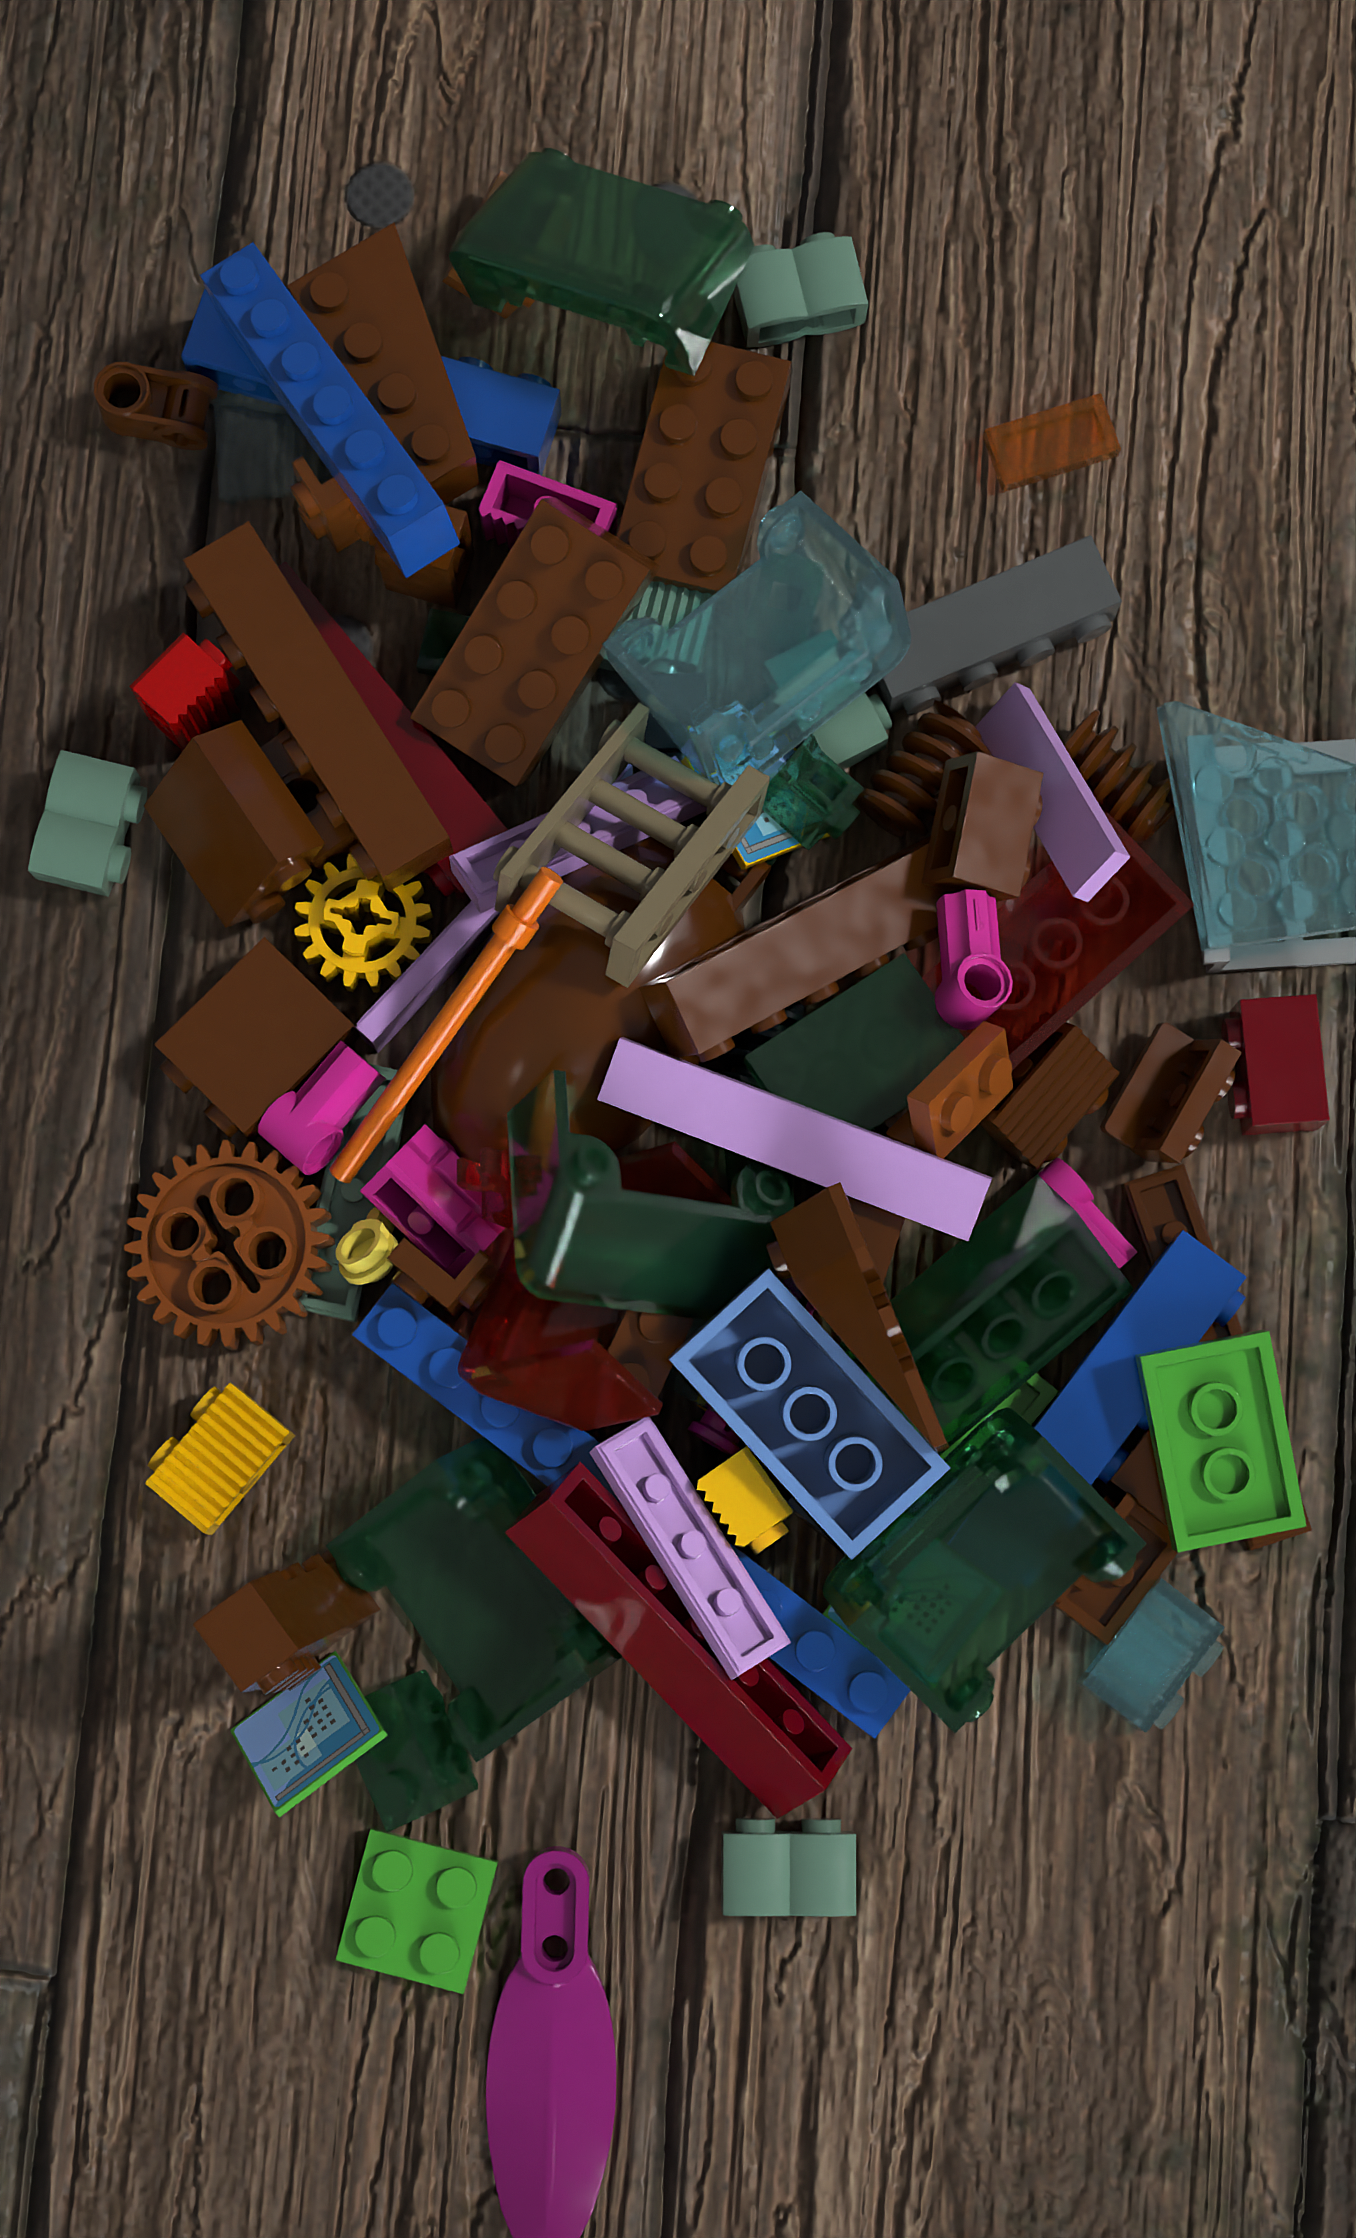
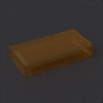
(1051, 442)

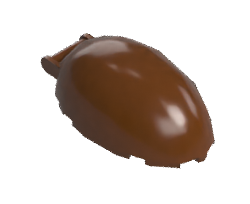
(564, 1014)

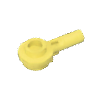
(365, 1249)

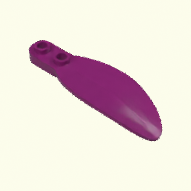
(551, 2064)

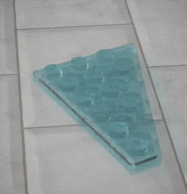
(1260, 830)

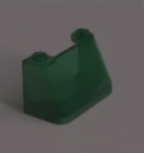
(606, 253)
(978, 1564)
(475, 1594)

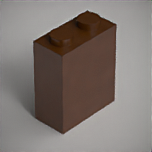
(234, 825)
(253, 1039)

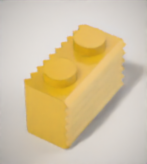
(218, 1457)
(745, 1502)

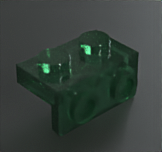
(419, 1760)

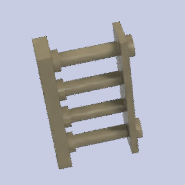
(663, 893)

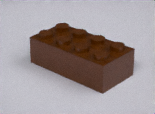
(705, 466)
(534, 640)

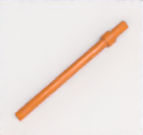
(512, 931)

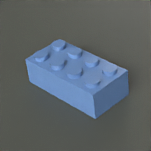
(809, 1413)

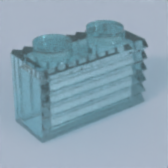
(1153, 1658)

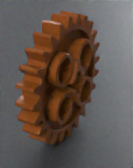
(182, 1276)

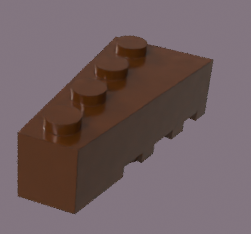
(381, 335)

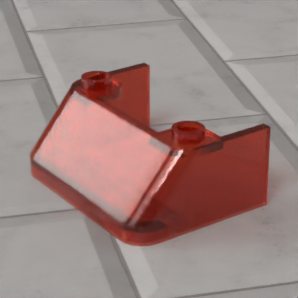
(553, 1352)

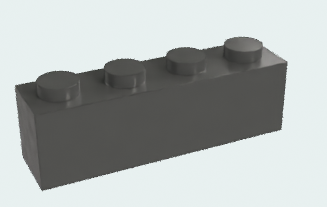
(1002, 622)

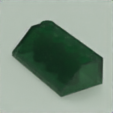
(1003, 1305)

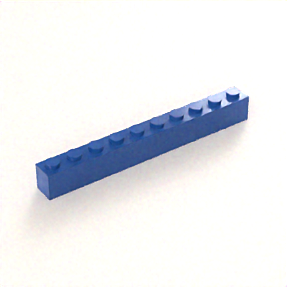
(429, 1356)

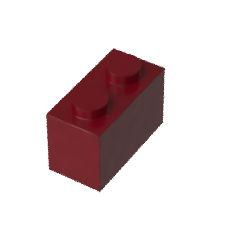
(1280, 1065)

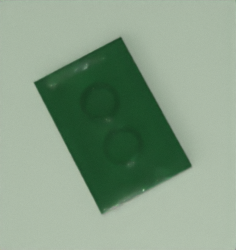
(860, 1049)

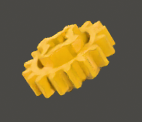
(358, 948)

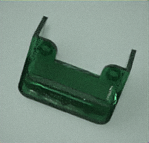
(626, 1248)

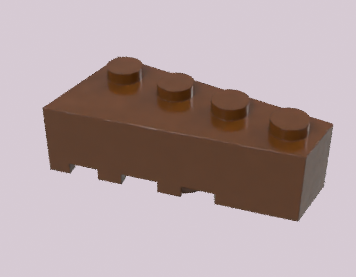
(282, 1622)

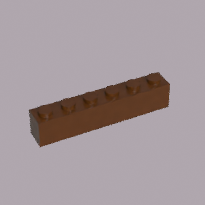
(317, 706)
(795, 956)

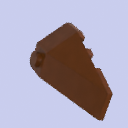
(835, 1272)

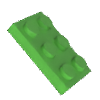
(1220, 1440)

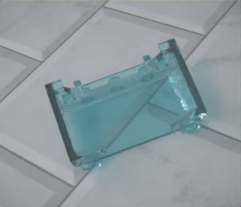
(769, 648)

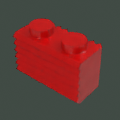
(188, 690)

